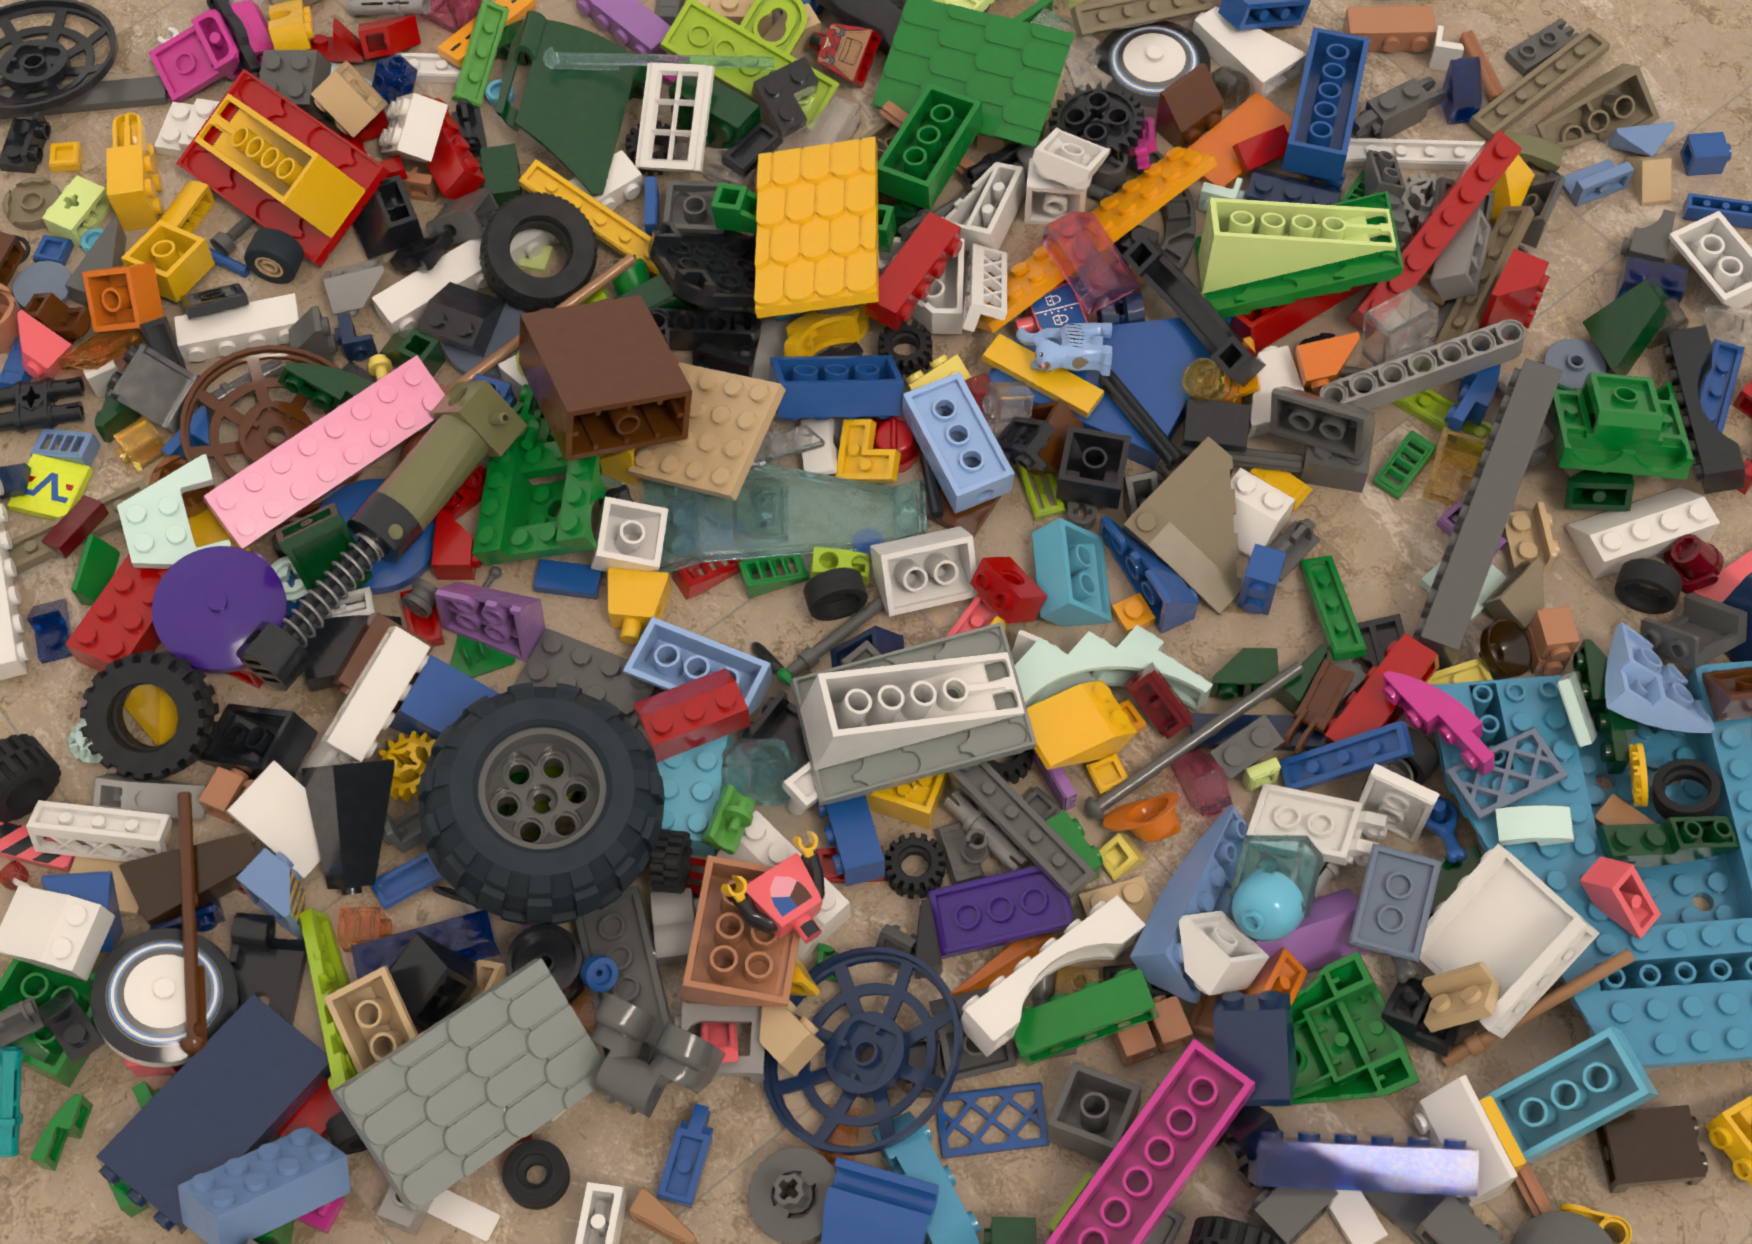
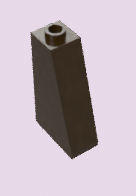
(157, 879)

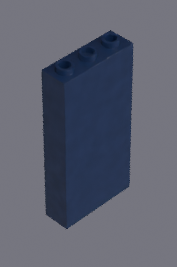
(215, 1108)

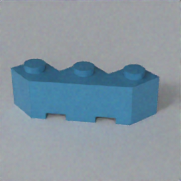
(918, 1160)

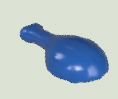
(1443, 823)

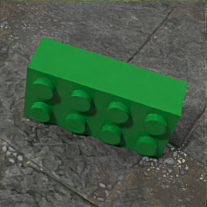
(929, 146)

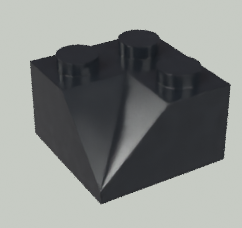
(1093, 467)

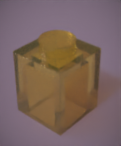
(139, 444)

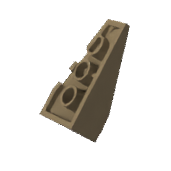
(1595, 112)

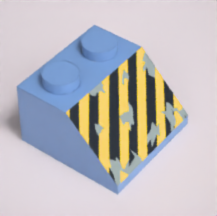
(275, 889)

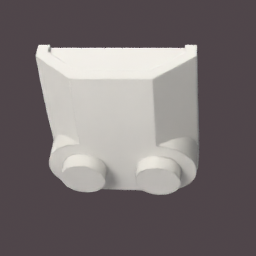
(1068, 159)

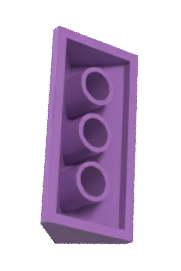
(1323, 934)

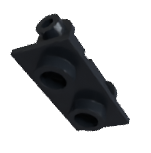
(470, 125)

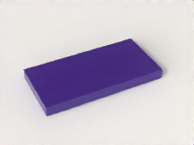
(998, 911)

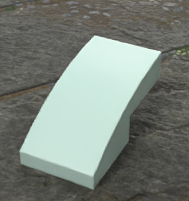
(1534, 823)

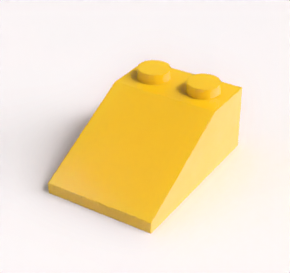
(1079, 725)

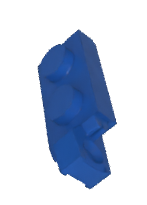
(686, 1159)

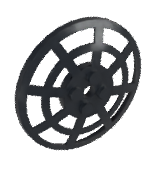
(45, 62)

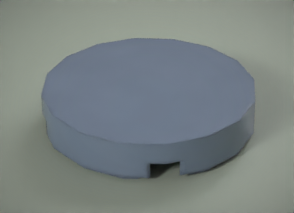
(41, 278)

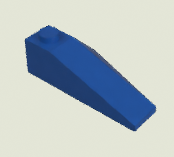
(1158, 584)

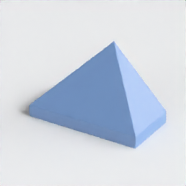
(1642, 138)

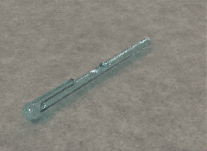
(611, 61)

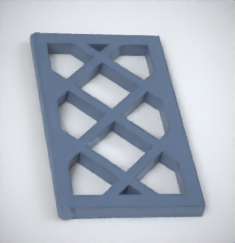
(1505, 799)

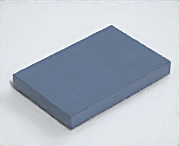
(1395, 903)

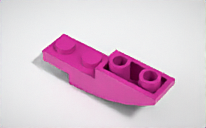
(1433, 709)

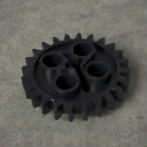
(1101, 118)

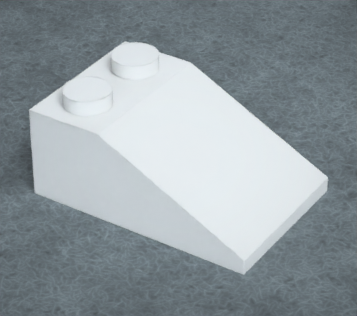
(54, 931)

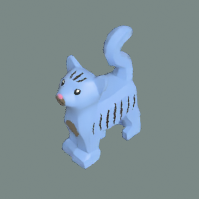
(1076, 347)

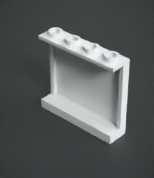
(1511, 926)

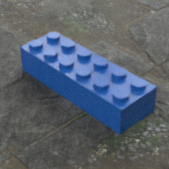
(1326, 104)

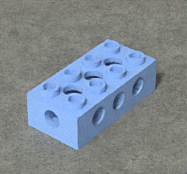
(957, 442)

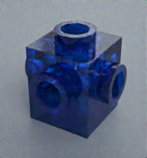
(394, 77)

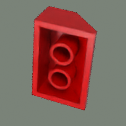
(1517, 290)
(692, 714)

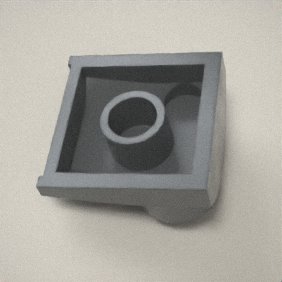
(690, 206)

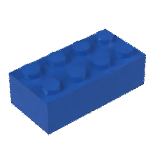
(838, 386)

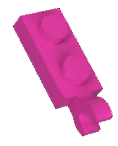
(1146, 145)

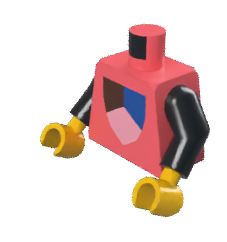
(785, 895)

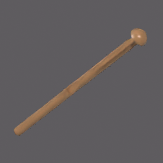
(576, 299)

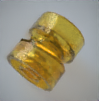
(1207, 381)

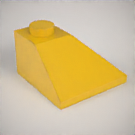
(153, 712)

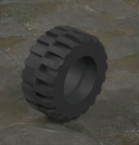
(111, 735)

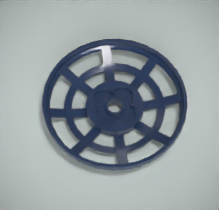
(889, 1057)

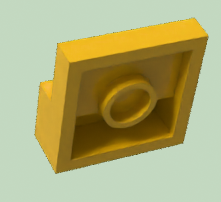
(1733, 1134)

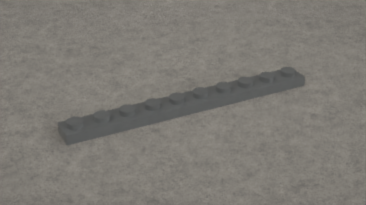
(1014, 816)

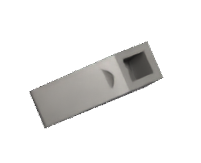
(145, 796)

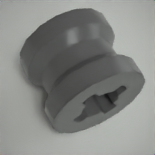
(420, 598)

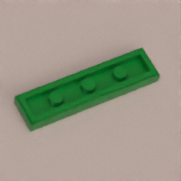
(1332, 608)

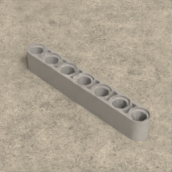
(1434, 362)

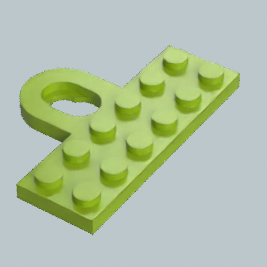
(706, 32)

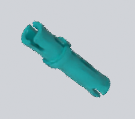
(10, 1099)

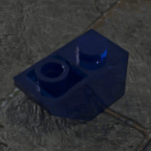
(1462, 90)

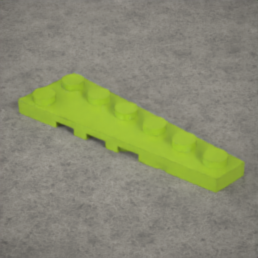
(327, 977)

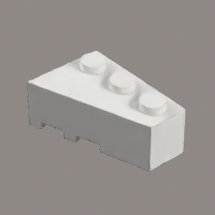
(990, 206)

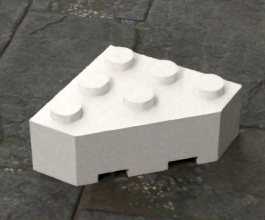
(943, 307)

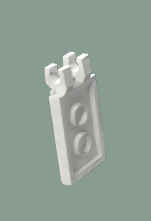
(1328, 821)

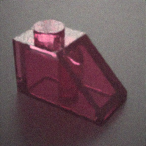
(1202, 782)

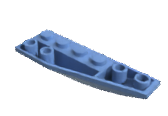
(1196, 887)

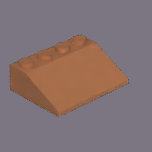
(730, 959)

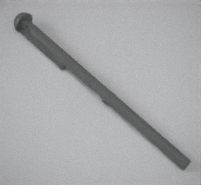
(1095, 808)

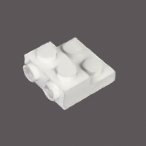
(182, 126)

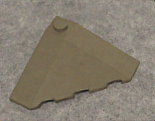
(1192, 525)

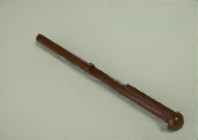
(193, 974)

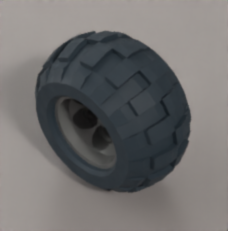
(526, 733)

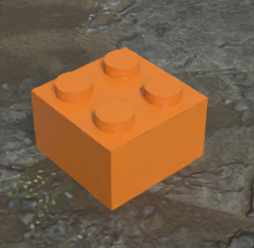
(122, 296)

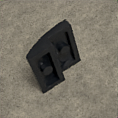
(1406, 1015)

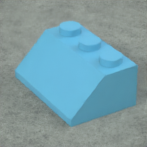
(1071, 574)

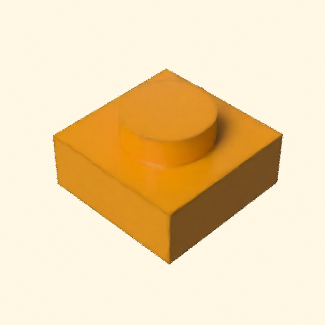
(1133, 612)

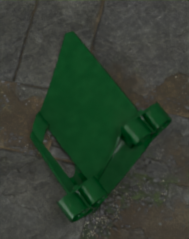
(568, 109)

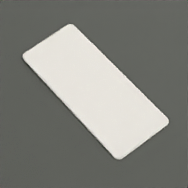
(464, 1214)

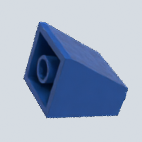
(437, 699)

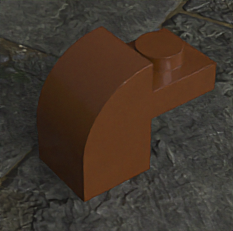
(58, 317)

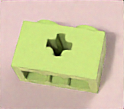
(77, 210)

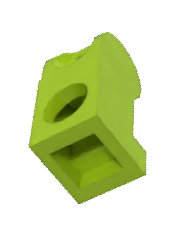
(831, 558)

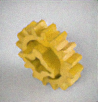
(410, 761)

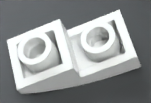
(825, 458)

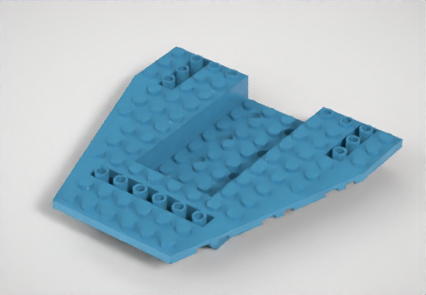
(1693, 968)

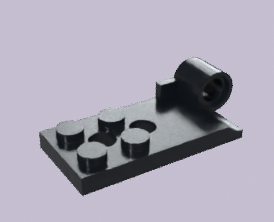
(266, 963)

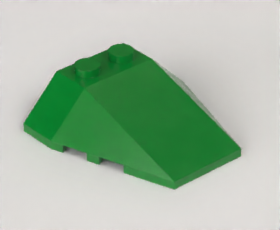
(1343, 1041)

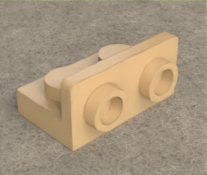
(1530, 537)
(1460, 996)

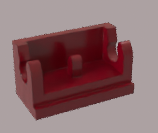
(1159, 701)

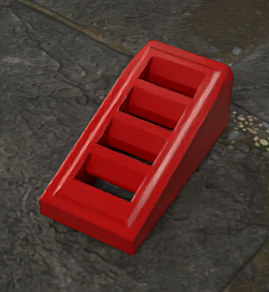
(693, 584)

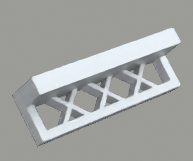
(976, 283)
(97, 828)

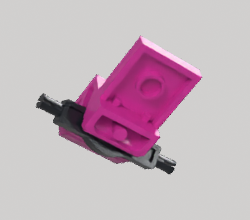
(215, 46)

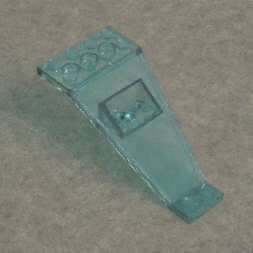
(798, 513)

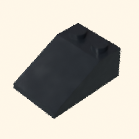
(255, 737)

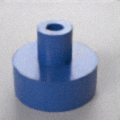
(599, 973)

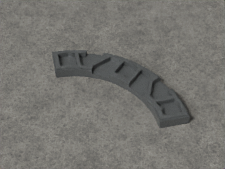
(1179, 220)

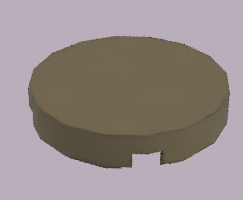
(29, 203)

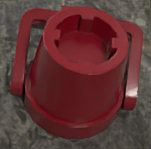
(1695, 561)

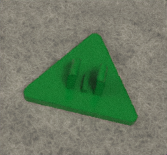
(477, 659)

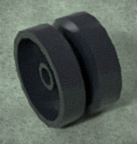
(558, 951)

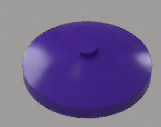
(214, 604)

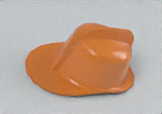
(1148, 818)

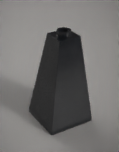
(349, 819)

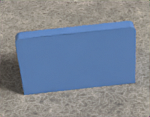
(1597, 181)

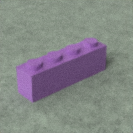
(628, 22)

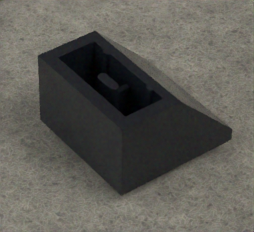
(387, 219)
(432, 979)

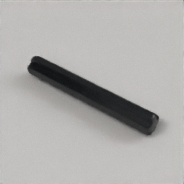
(1140, 419)

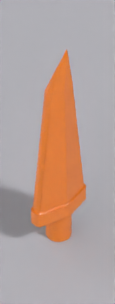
(1002, 964)

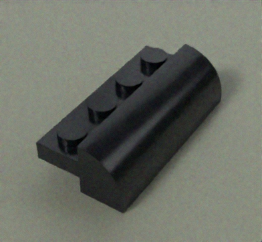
(877, 15)

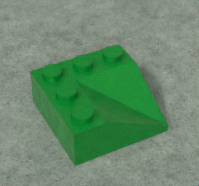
(41, 1049)

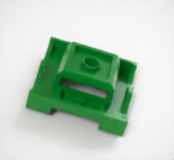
(1633, 432)
(519, 517)

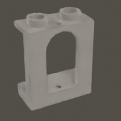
(747, 1066)

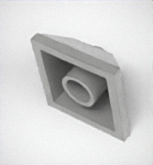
(352, 285)

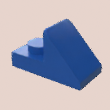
(199, 434)

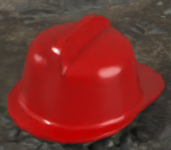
(896, 434)

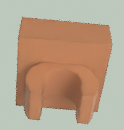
(420, 185)

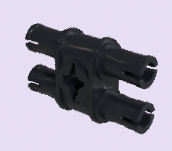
(37, 405)

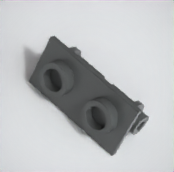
(1297, 542)
(19, 1021)

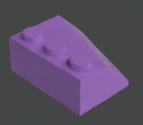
(495, 617)

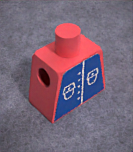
(1053, 311)

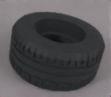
(547, 214)

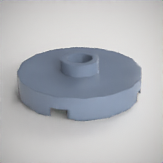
(1576, 351)

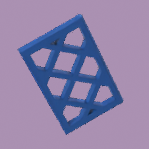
(1013, 1141)

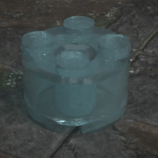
(759, 769)

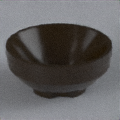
(1510, 645)

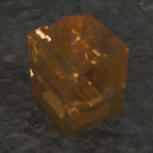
(362, 925)

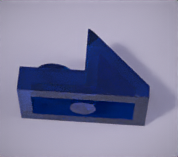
(51, 630)

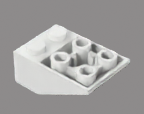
(413, 127)

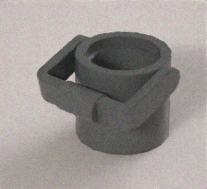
(1109, 178)

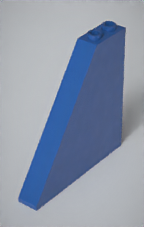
(1151, 365)

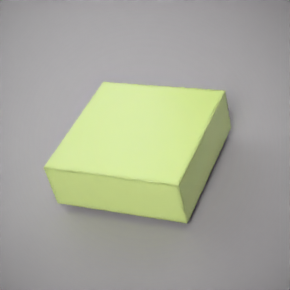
(539, 263)
(1261, 773)

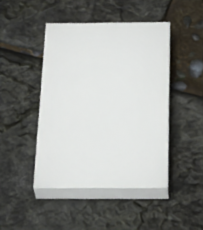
(1400, 799)
(279, 817)

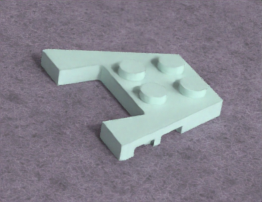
(157, 519)

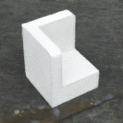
(1444, 51)

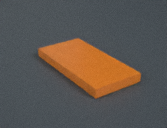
(1246, 121)

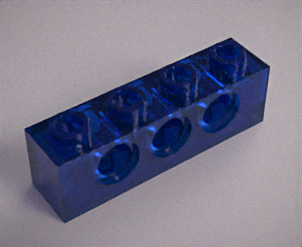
(467, 935)

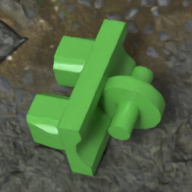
(729, 819)

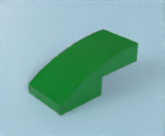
(67, 1122)

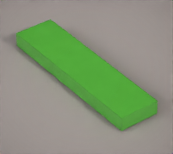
(480, 53)

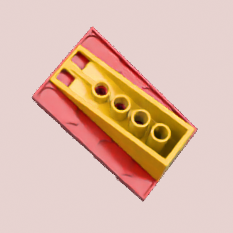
(282, 166)

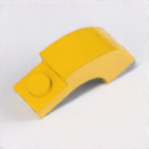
(817, 331)

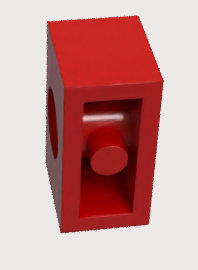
(1008, 589)

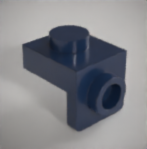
(354, 346)

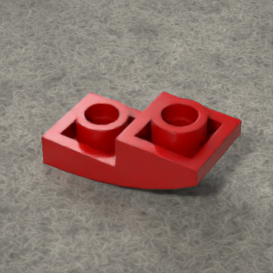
(467, 495)

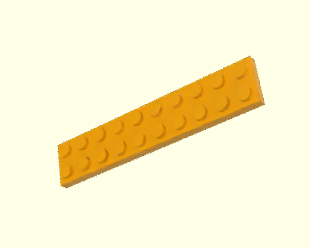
(1117, 215)

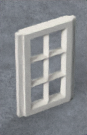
(699, 121)

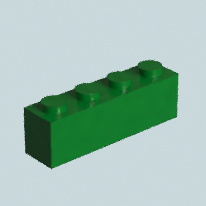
(1084, 1016)

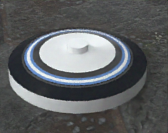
(1150, 59)
(142, 996)

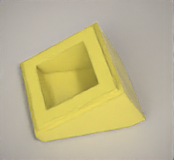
(1120, 856)

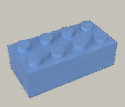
(264, 1188)

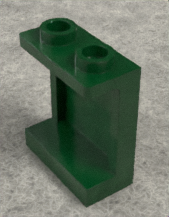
(315, 543)

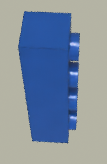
(1735, 211)

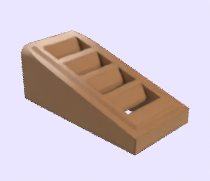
(657, 1218)

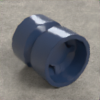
(1130, 308)

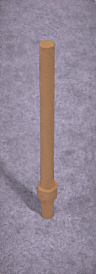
(1476, 1042)

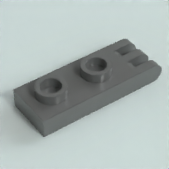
(1540, 47)

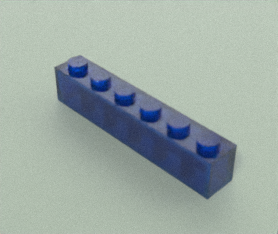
(1363, 1164)

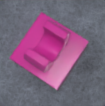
(324, 1216)

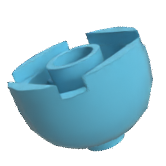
(1267, 906)

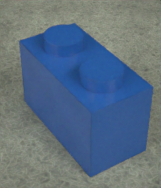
(1261, 579)

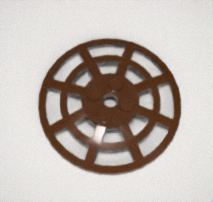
(259, 420)

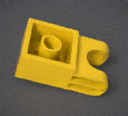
(133, 175)

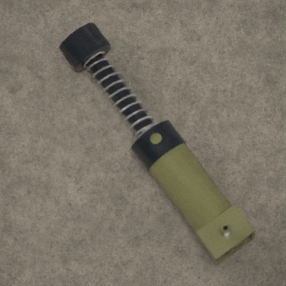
(468, 428)

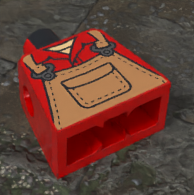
(847, 51)

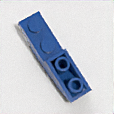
(1474, 398)

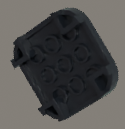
(706, 266)

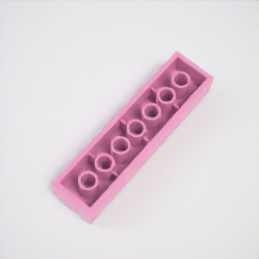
(325, 454)

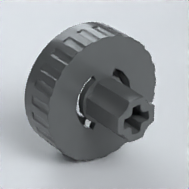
(772, 1205)

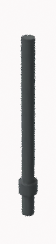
(810, 656)

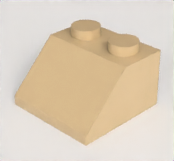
(348, 99)

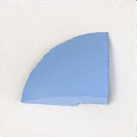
(1649, 691)

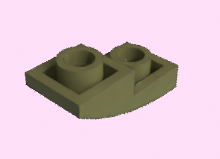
(1537, 150)

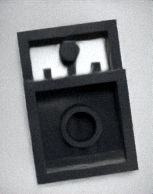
(331, 648)

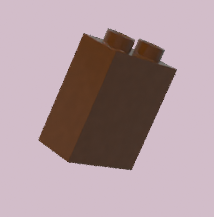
(604, 377)

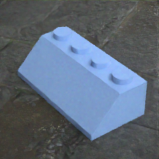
(675, 656)

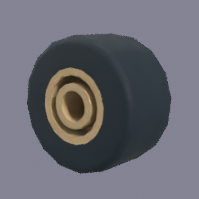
(274, 255)

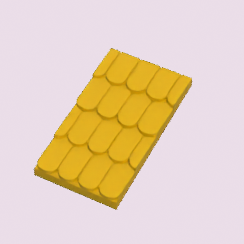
(817, 228)

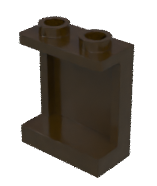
(1651, 1148)

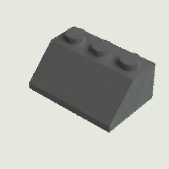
(1321, 422)

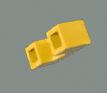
(291, 25)

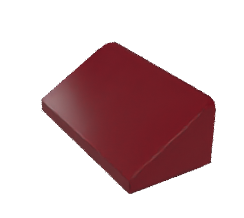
(75, 526)

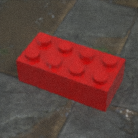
(119, 619)

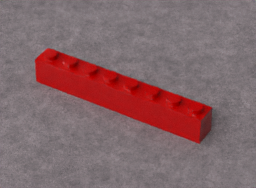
(1443, 221)

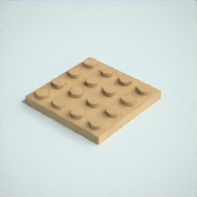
(724, 434)

